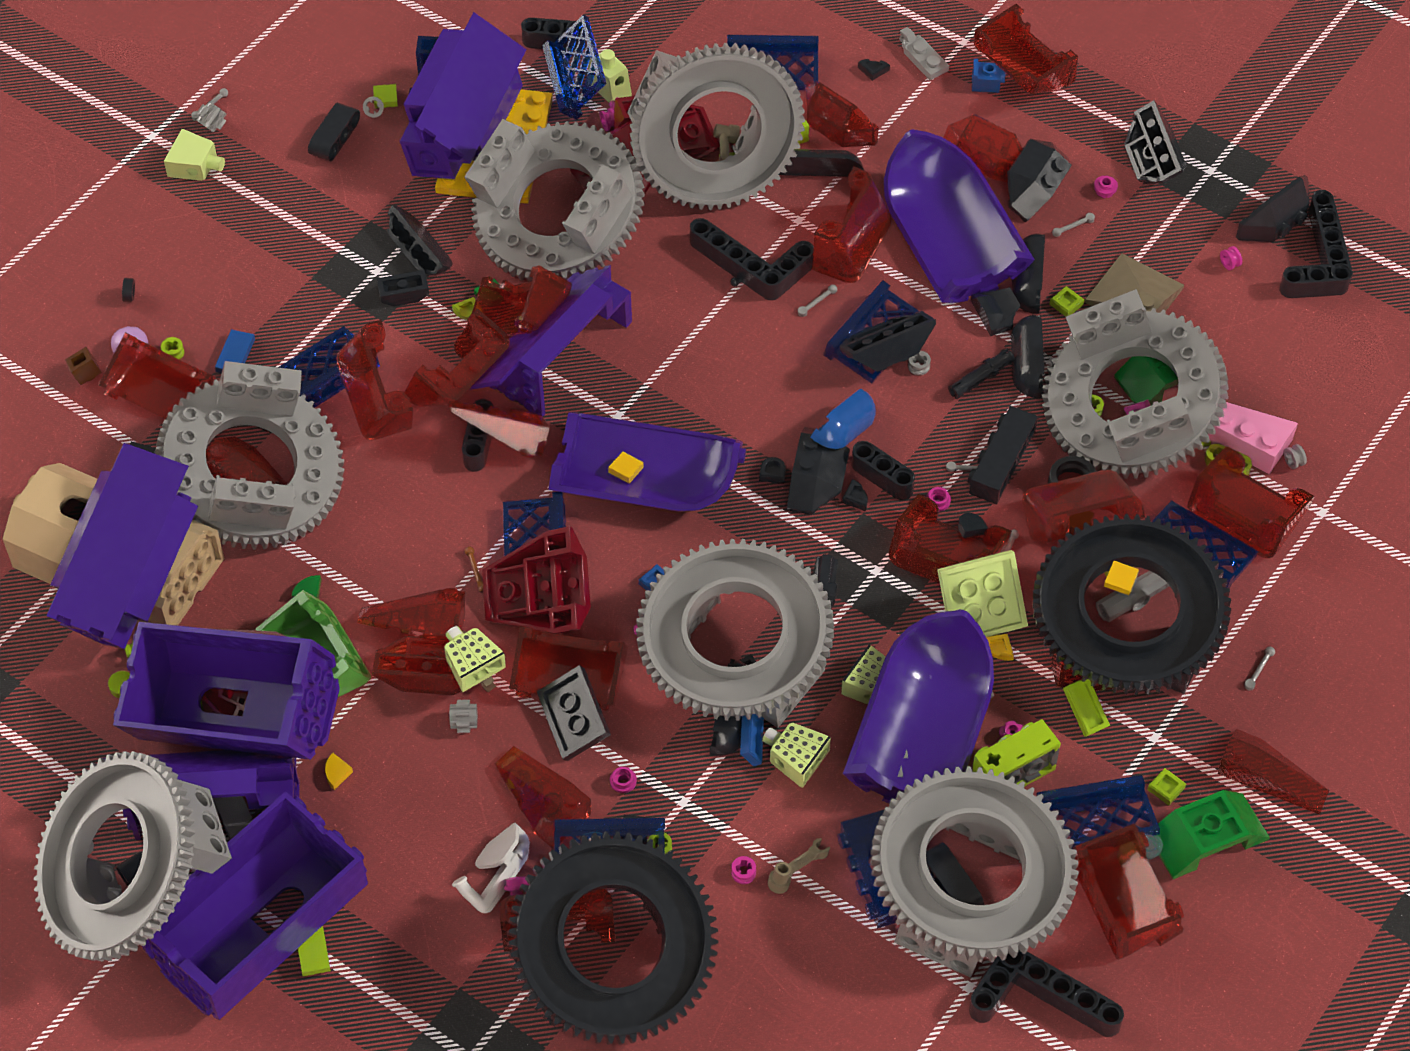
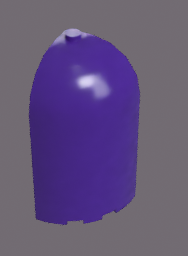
(951, 218)
(679, 471)
(924, 702)

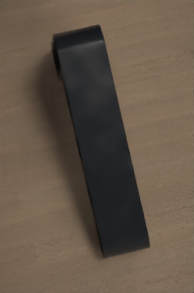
(1335, 271)
(757, 274)
(1044, 989)

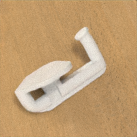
(497, 853)

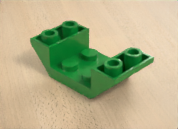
(1145, 379)
(1206, 829)

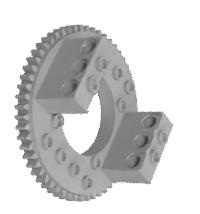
(764, 140)
(595, 225)
(1154, 434)
(248, 509)
(692, 590)
(995, 815)
(82, 893)

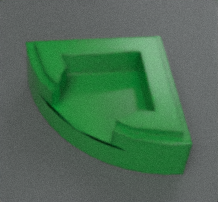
(310, 584)

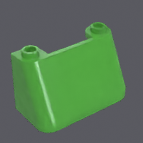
(313, 619)

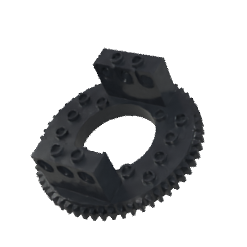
(1121, 664)
(671, 902)

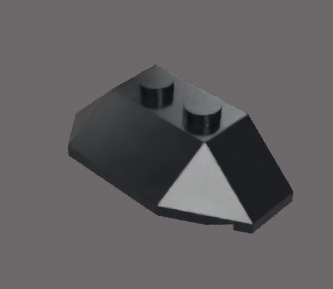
(1153, 146)
(1035, 177)
(1277, 214)
(890, 341)
(816, 474)

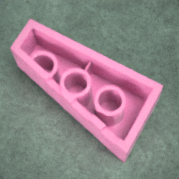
(1255, 435)

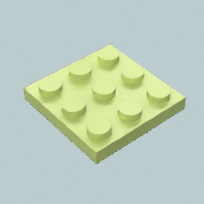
(987, 590)

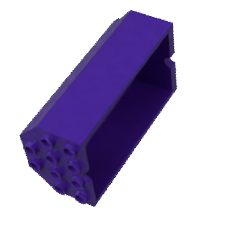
(285, 679)
(212, 943)

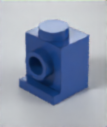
(986, 77)

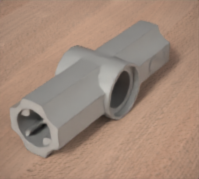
(1119, 603)

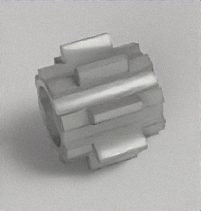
(211, 116)
(463, 716)

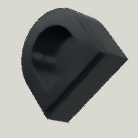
(772, 470)
(971, 525)

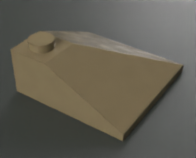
(1127, 275)

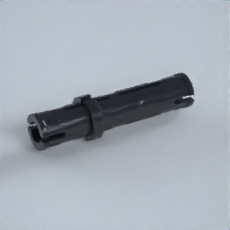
(988, 369)

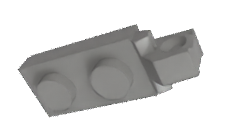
(922, 54)

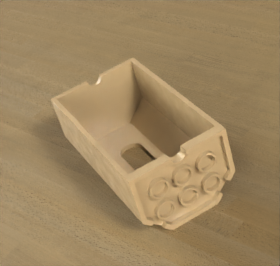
(40, 534)

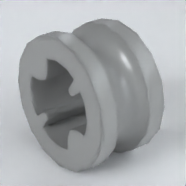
(366, 109)
(916, 368)
(1295, 456)

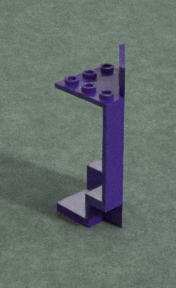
(460, 98)
(528, 355)
(122, 547)
(231, 774)

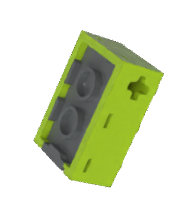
(1023, 755)

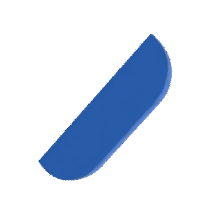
(846, 421)

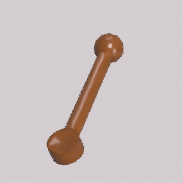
(469, 551)

